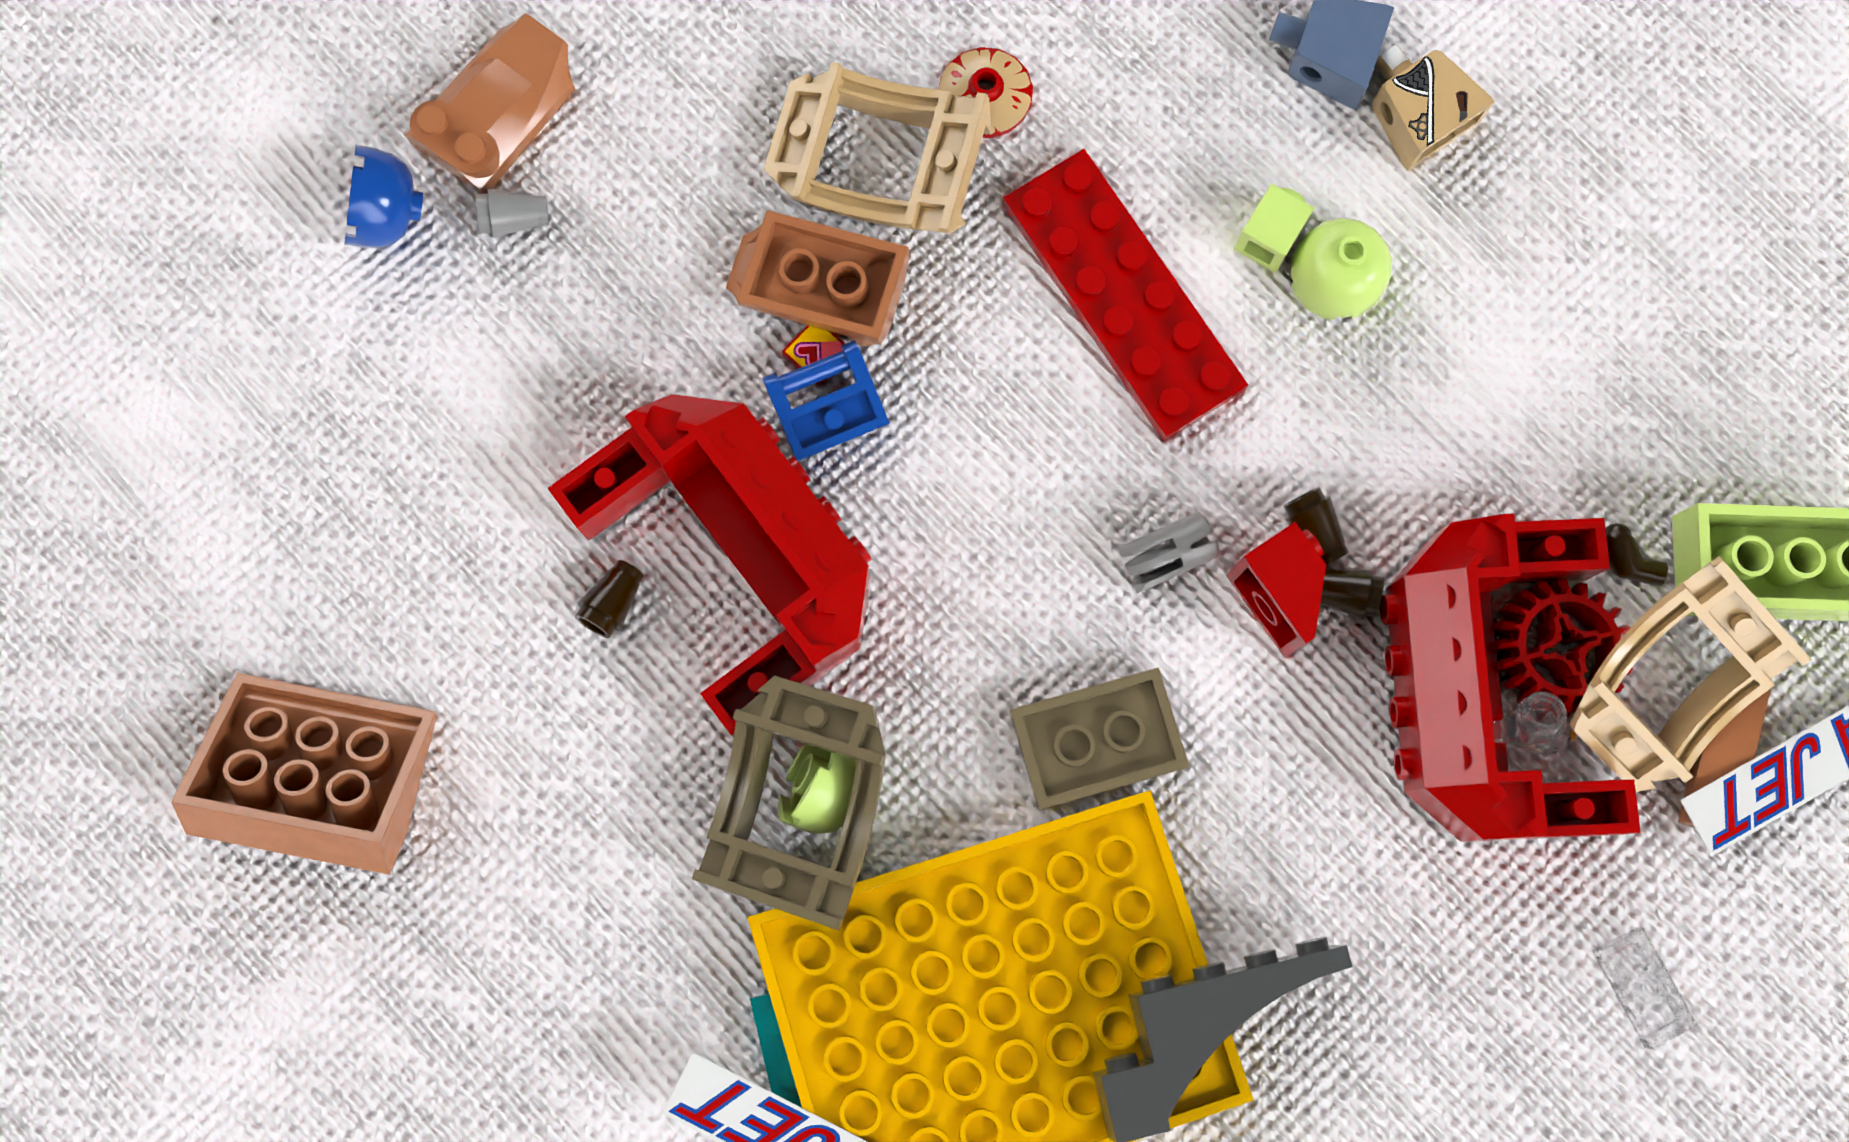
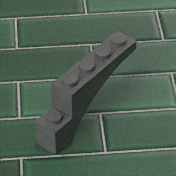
(1188, 1022)

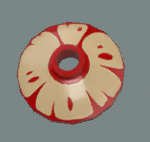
(1009, 97)

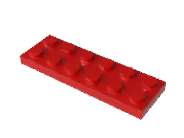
(1124, 295)

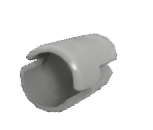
(1183, 544)

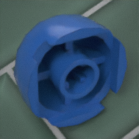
(381, 199)

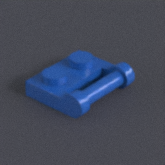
(831, 417)

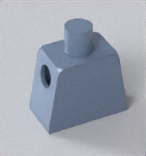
(1335, 46)

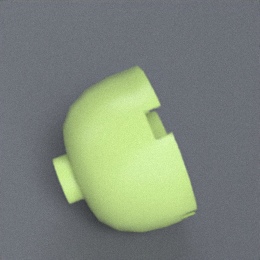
(1341, 268)
(818, 791)

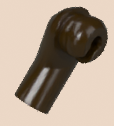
(1627, 560)

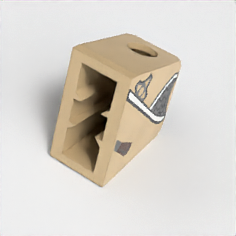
(1426, 103)

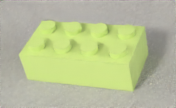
(1783, 554)

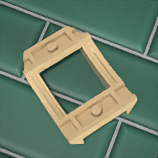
(945, 165)
(1759, 653)

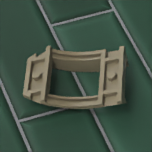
(771, 875)

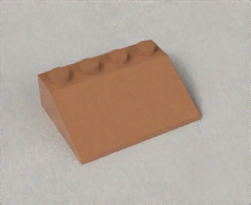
(307, 773)

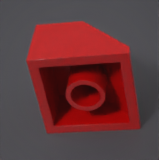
(1283, 586)

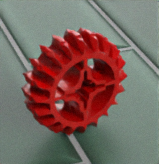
(1555, 628)

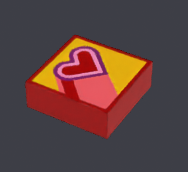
(810, 347)

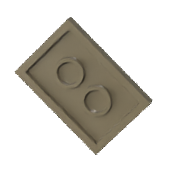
(1098, 739)

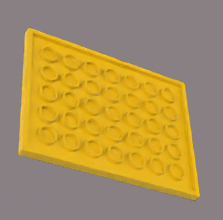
(991, 985)

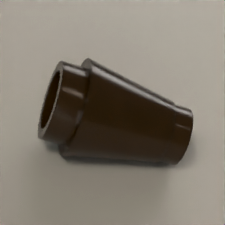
(1317, 515)
(1353, 592)
(609, 600)

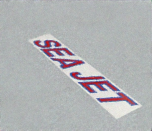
(1771, 784)
(741, 1111)

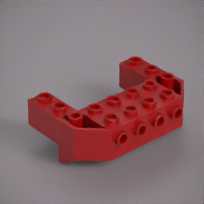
(758, 516)
(1453, 695)

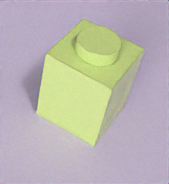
(1274, 227)

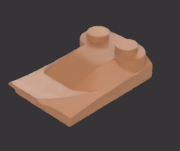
(495, 104)
(820, 277)

